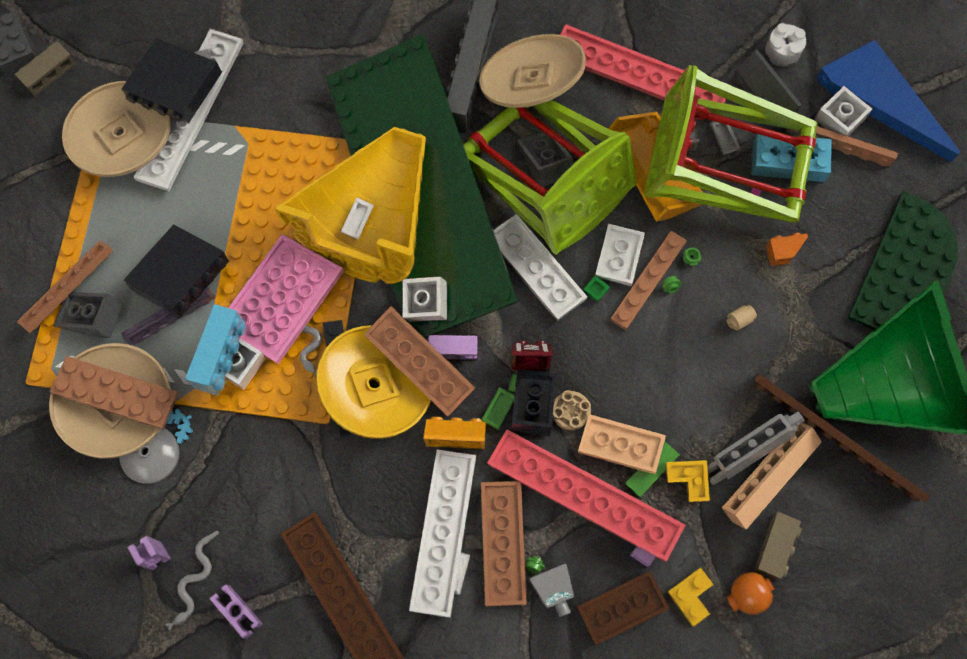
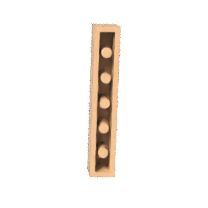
(771, 476)

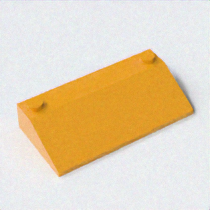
(642, 133)

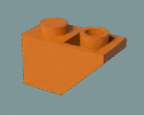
(783, 249)

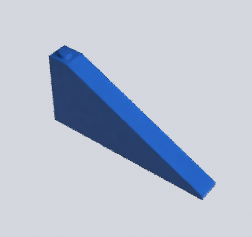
(893, 101)

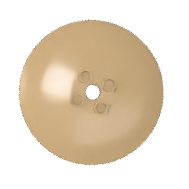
(532, 70)
(92, 129)
(98, 431)

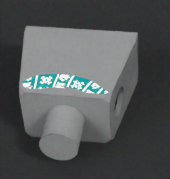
(554, 588)

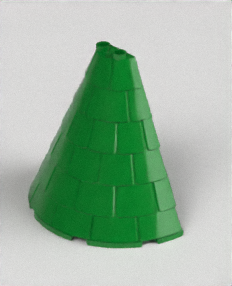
(901, 372)

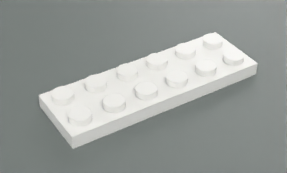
(538, 268)

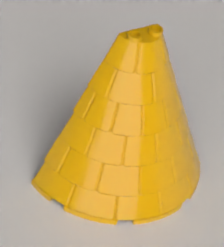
(382, 174)

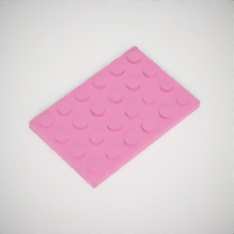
(283, 296)

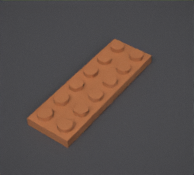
(419, 361)
(114, 392)
(503, 544)

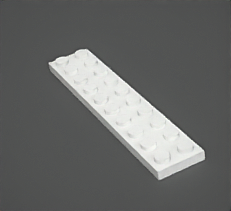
(166, 165)

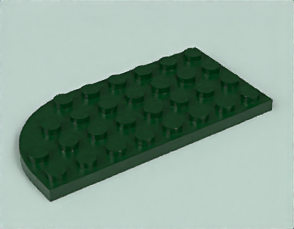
(911, 255)

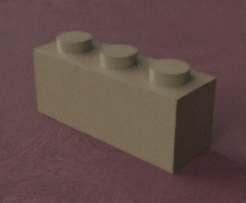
(45, 68)
(778, 546)

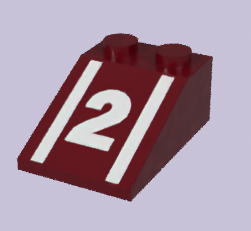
(531, 356)

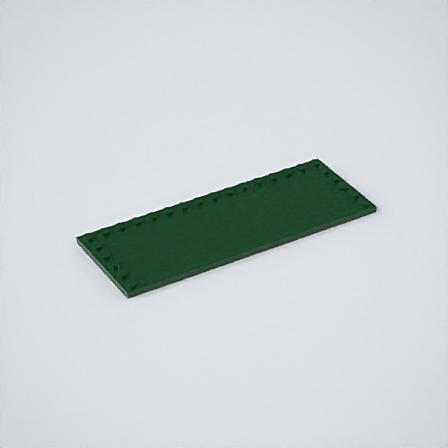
(453, 225)

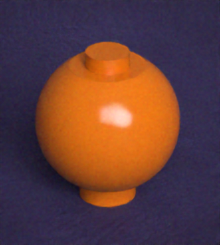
(751, 593)

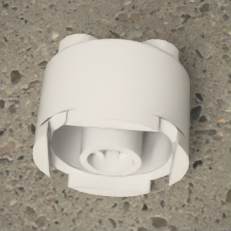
(785, 45)

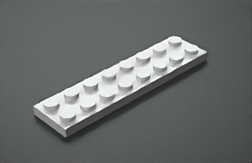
(443, 534)

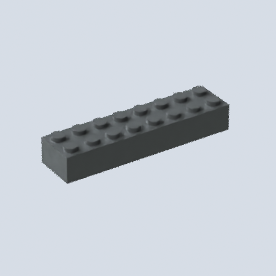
(471, 60)

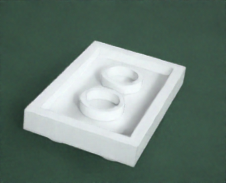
(619, 255)

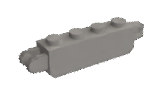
(754, 446)

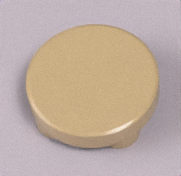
(571, 410)

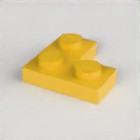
(693, 473)
(686, 596)

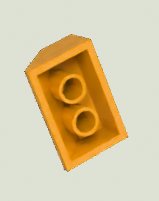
(455, 433)

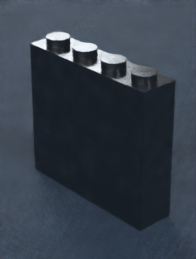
(171, 81)
(176, 270)

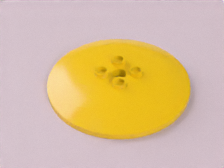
(351, 402)

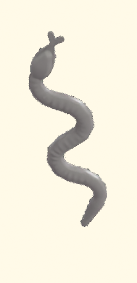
(308, 365)
(182, 617)

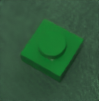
(596, 289)

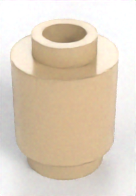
(741, 317)

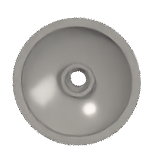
(157, 463)

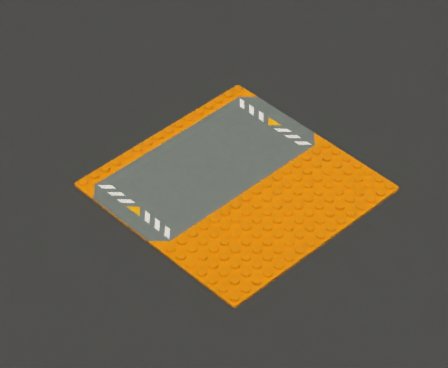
(229, 200)

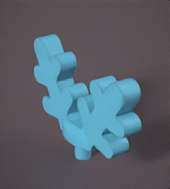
(182, 435)

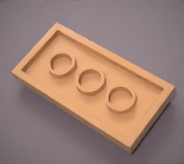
(622, 444)

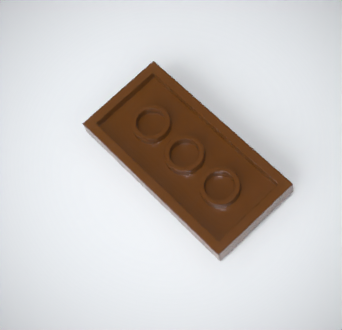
(622, 608)

